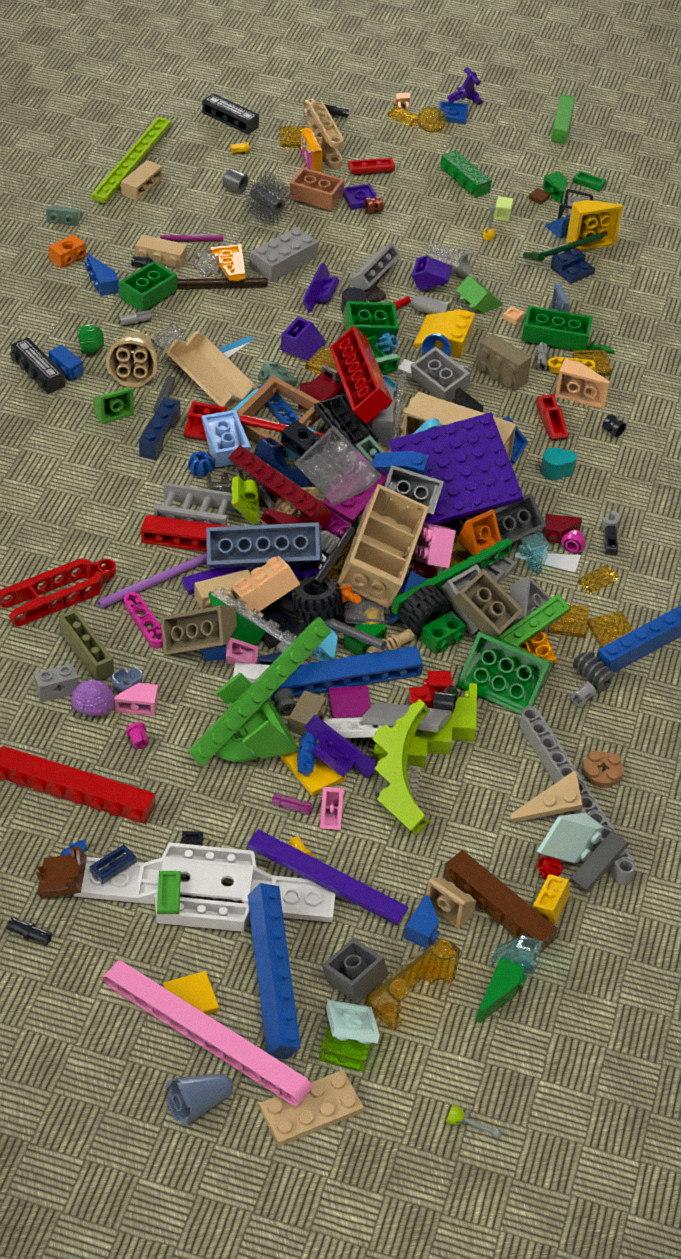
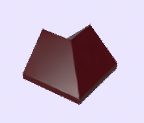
(320, 388)

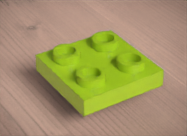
(246, 498)

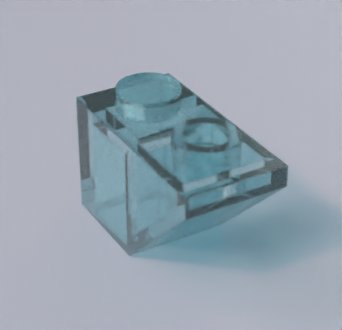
(535, 551)
(521, 951)

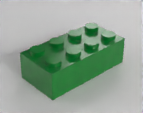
(557, 328)

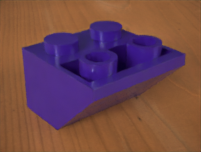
(430, 273)
(302, 339)

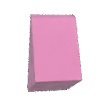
(241, 652)
(331, 808)

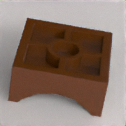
(62, 874)

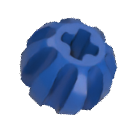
(201, 463)

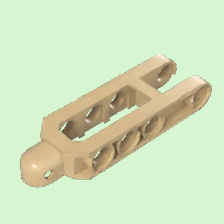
(331, 137)

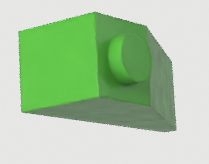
(563, 119)

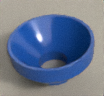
(429, 343)

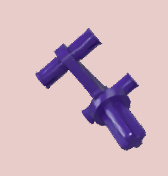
(467, 89)

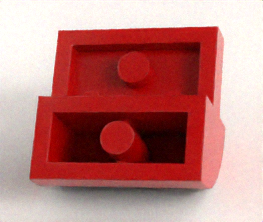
(194, 427)

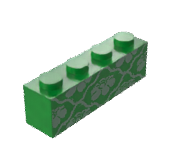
(465, 173)

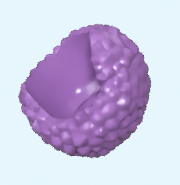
(93, 698)

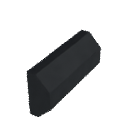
(339, 413)

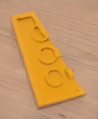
(230, 261)

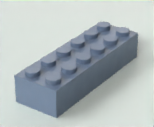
(258, 543)

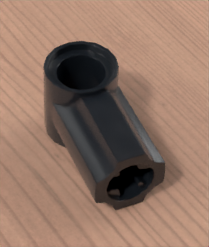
(446, 699)

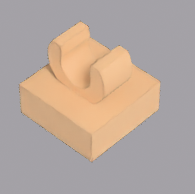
(402, 99)

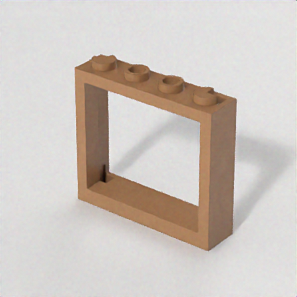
(264, 394)

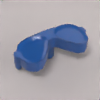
(81, 843)

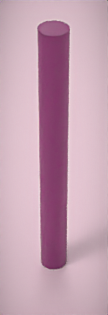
(192, 237)

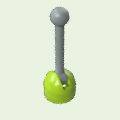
(457, 1116)

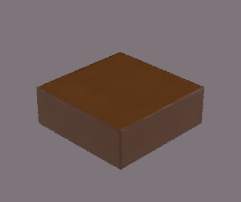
(539, 196)

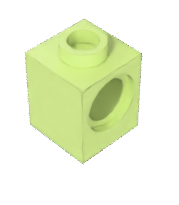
(503, 208)

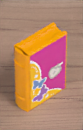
(311, 150)

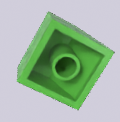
(477, 295)
(114, 405)

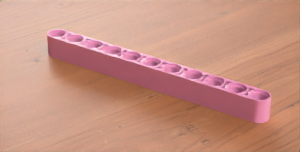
(208, 1033)

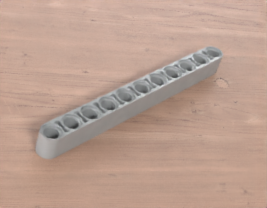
(559, 766)

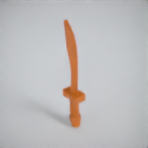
(347, 595)

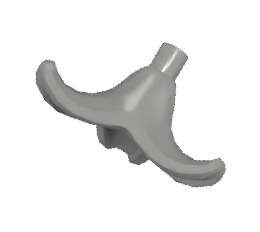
(464, 268)

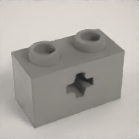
(55, 682)

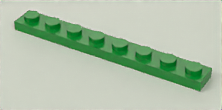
(483, 559)

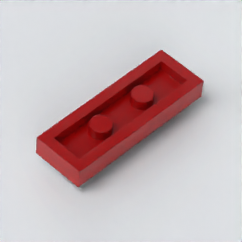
(371, 165)

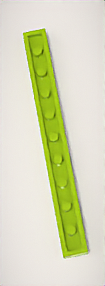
(131, 160)

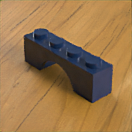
(153, 437)
(272, 454)

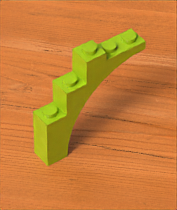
(393, 768)

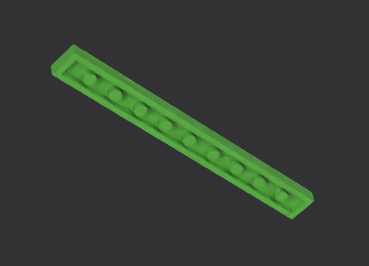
(259, 692)

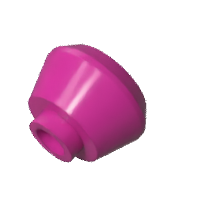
(573, 541)

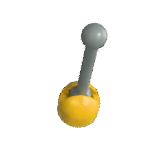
(489, 233)

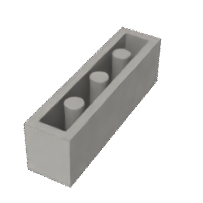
(375, 267)

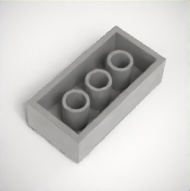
(283, 254)

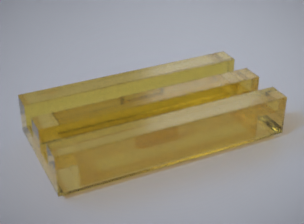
(403, 115)
(596, 576)

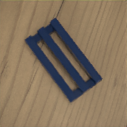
(115, 865)

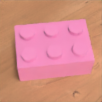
(434, 545)

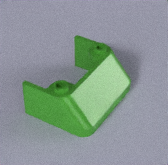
(266, 728)

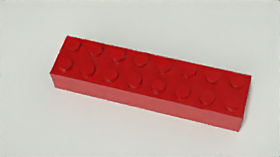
(360, 375)

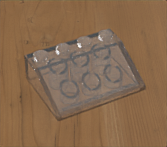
(337, 467)

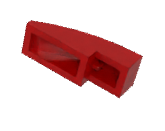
(552, 416)

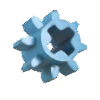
(388, 343)

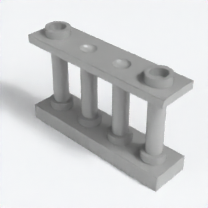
(197, 496)

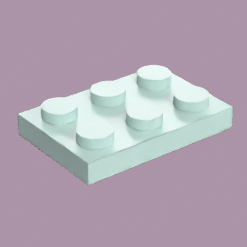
(352, 1022)

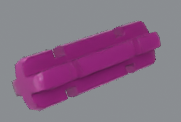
(292, 804)

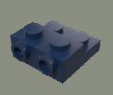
(571, 265)

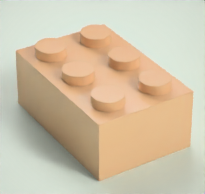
(266, 584)

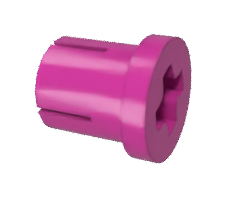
(138, 735)

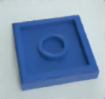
(454, 111)

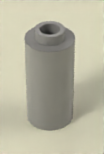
(429, 305)

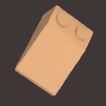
(581, 384)

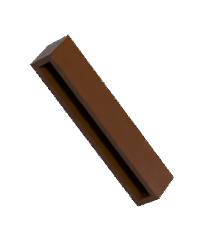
(498, 900)

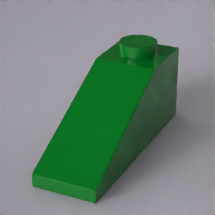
(502, 987)

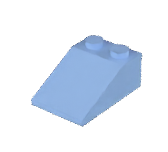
(224, 435)

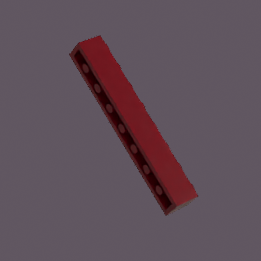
(280, 486)

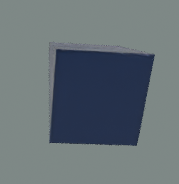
(268, 659)

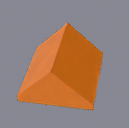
(480, 532)

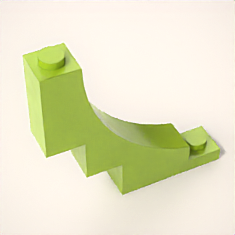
(459, 727)

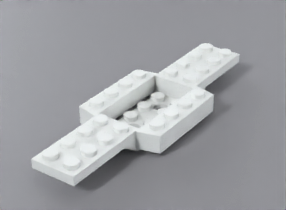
(207, 869)

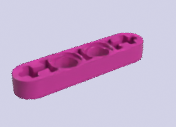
(143, 620)

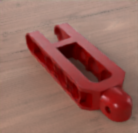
(41, 606)

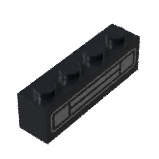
(230, 113)
(37, 365)

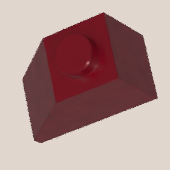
(560, 525)

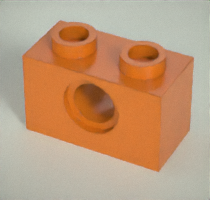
(67, 251)

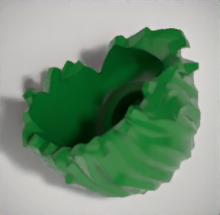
(90, 338)

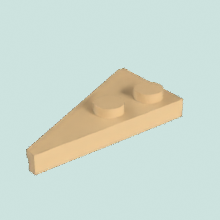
(557, 799)

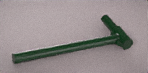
(540, 256)

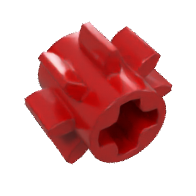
(549, 865)

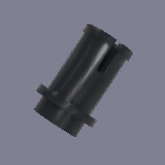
(140, 261)

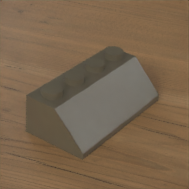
(198, 629)

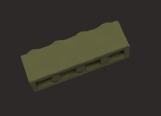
(86, 645)

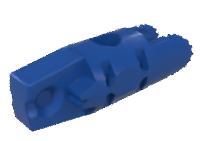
(306, 758)

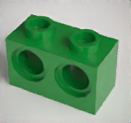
(443, 632)

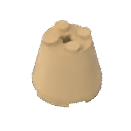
(132, 360)

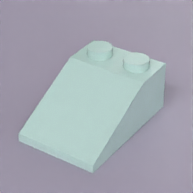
(571, 838)

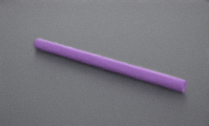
(154, 580)

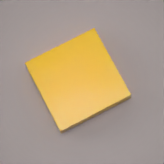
(196, 991)

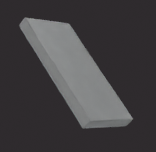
(388, 713)

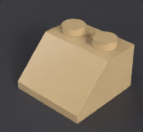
(450, 902)

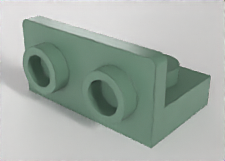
(63, 215)
(275, 369)

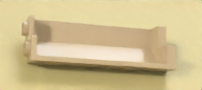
(212, 370)

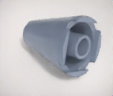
(196, 1095)

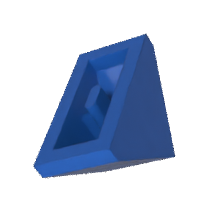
(559, 227)

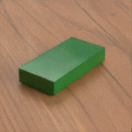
(589, 181)

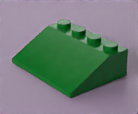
(505, 672)

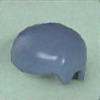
(125, 679)

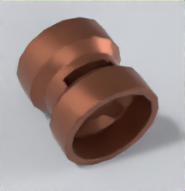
(372, 205)

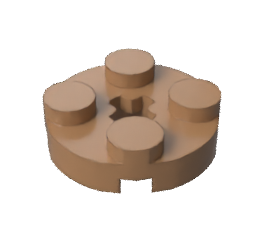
(592, 770)

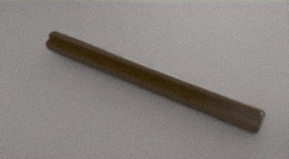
(221, 283)

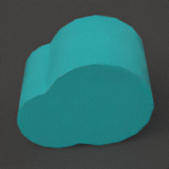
(558, 463)

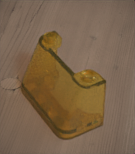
(433, 963)

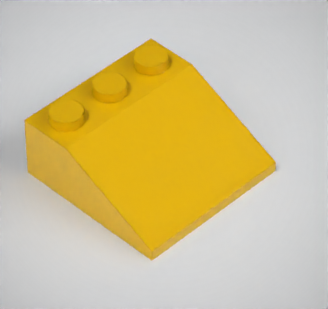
(593, 218)
(454, 324)

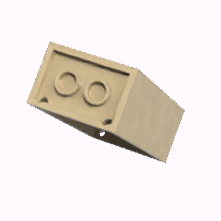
(426, 407)
(383, 546)

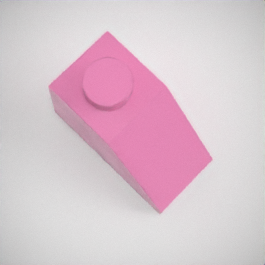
(138, 699)

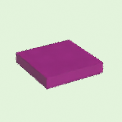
(349, 701)

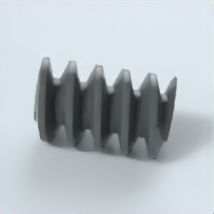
(593, 670)

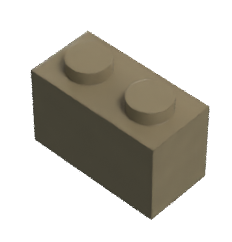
(306, 707)

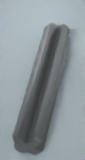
(165, 391)

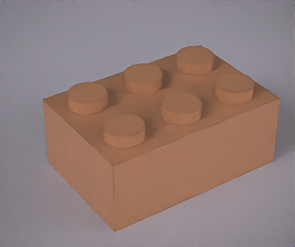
(317, 188)

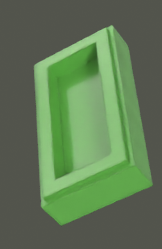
(169, 892)

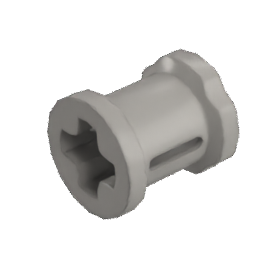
(583, 694)

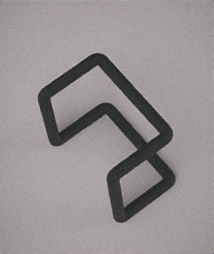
(562, 207)

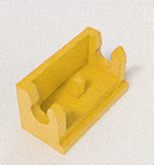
(553, 898)

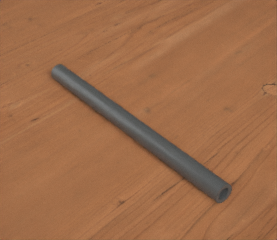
(343, 628)

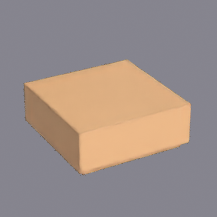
(513, 315)

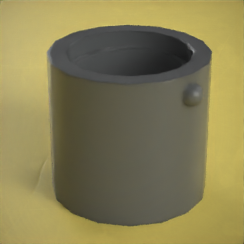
(235, 181)

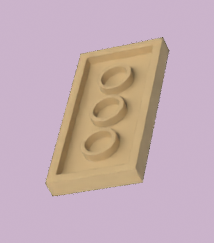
(326, 1104)

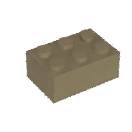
(503, 362)
(487, 604)

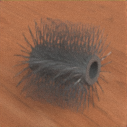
(269, 199)

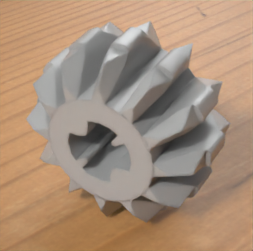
(329, 542)

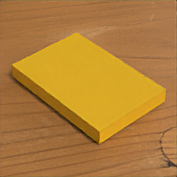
(321, 775)

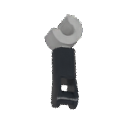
(610, 528)

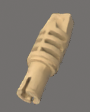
(394, 641)

